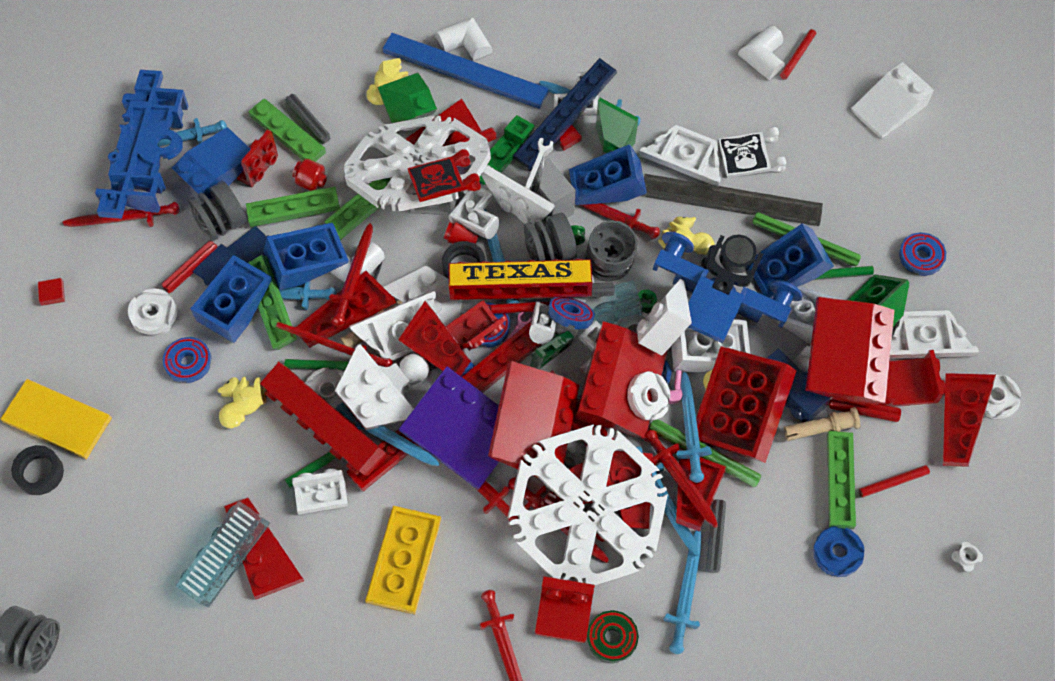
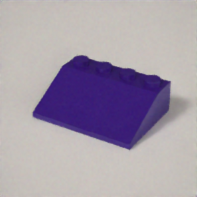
(455, 427)

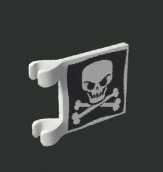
(748, 154)
(535, 177)

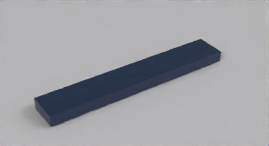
(566, 111)

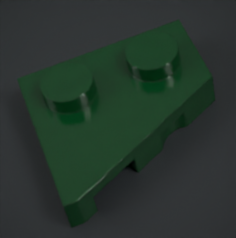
(552, 349)

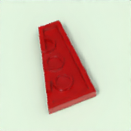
(458, 111)
(373, 298)
(963, 414)
(267, 563)

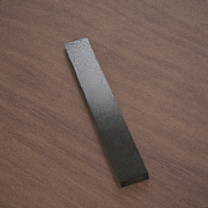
(732, 199)

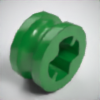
(579, 233)
(647, 294)

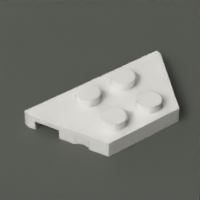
(686, 153)
(516, 198)
(422, 282)
(385, 328)
(930, 330)
(371, 393)

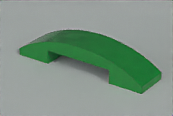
(514, 137)

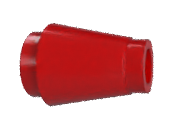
(458, 233)

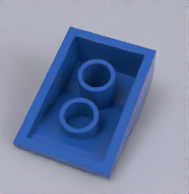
(213, 161)
(608, 178)
(304, 254)
(792, 259)
(231, 299)

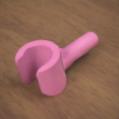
(520, 324)
(676, 394)

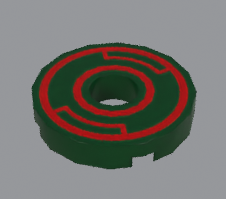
(612, 621)

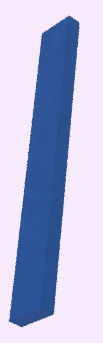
(466, 70)

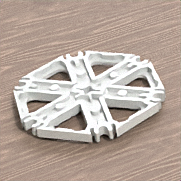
(401, 156)
(565, 513)

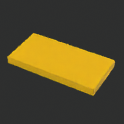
(56, 418)
(403, 560)

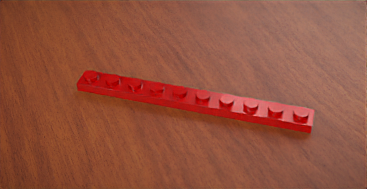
(481, 377)

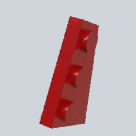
(433, 341)

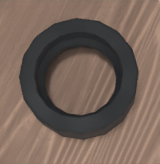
(461, 248)
(27, 456)

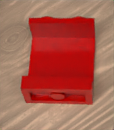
(914, 381)

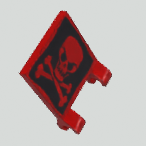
(442, 177)

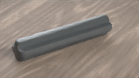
(307, 118)
(716, 537)

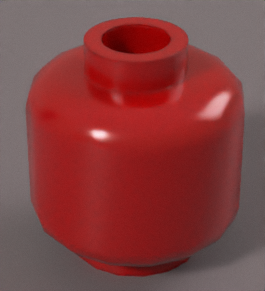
(309, 174)

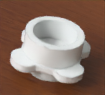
(972, 551)

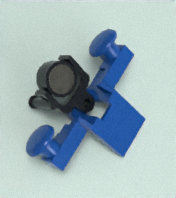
(715, 309)

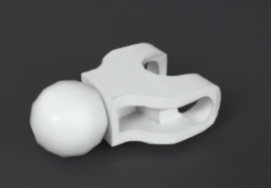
(411, 370)

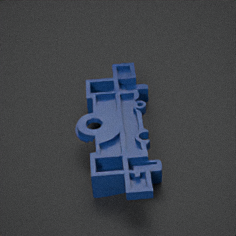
(136, 164)

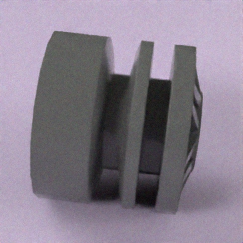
(218, 210)
(611, 239)
(554, 240)
(27, 639)

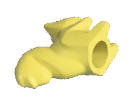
(387, 73)
(682, 225)
(245, 400)

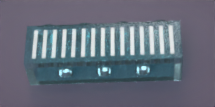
(222, 554)

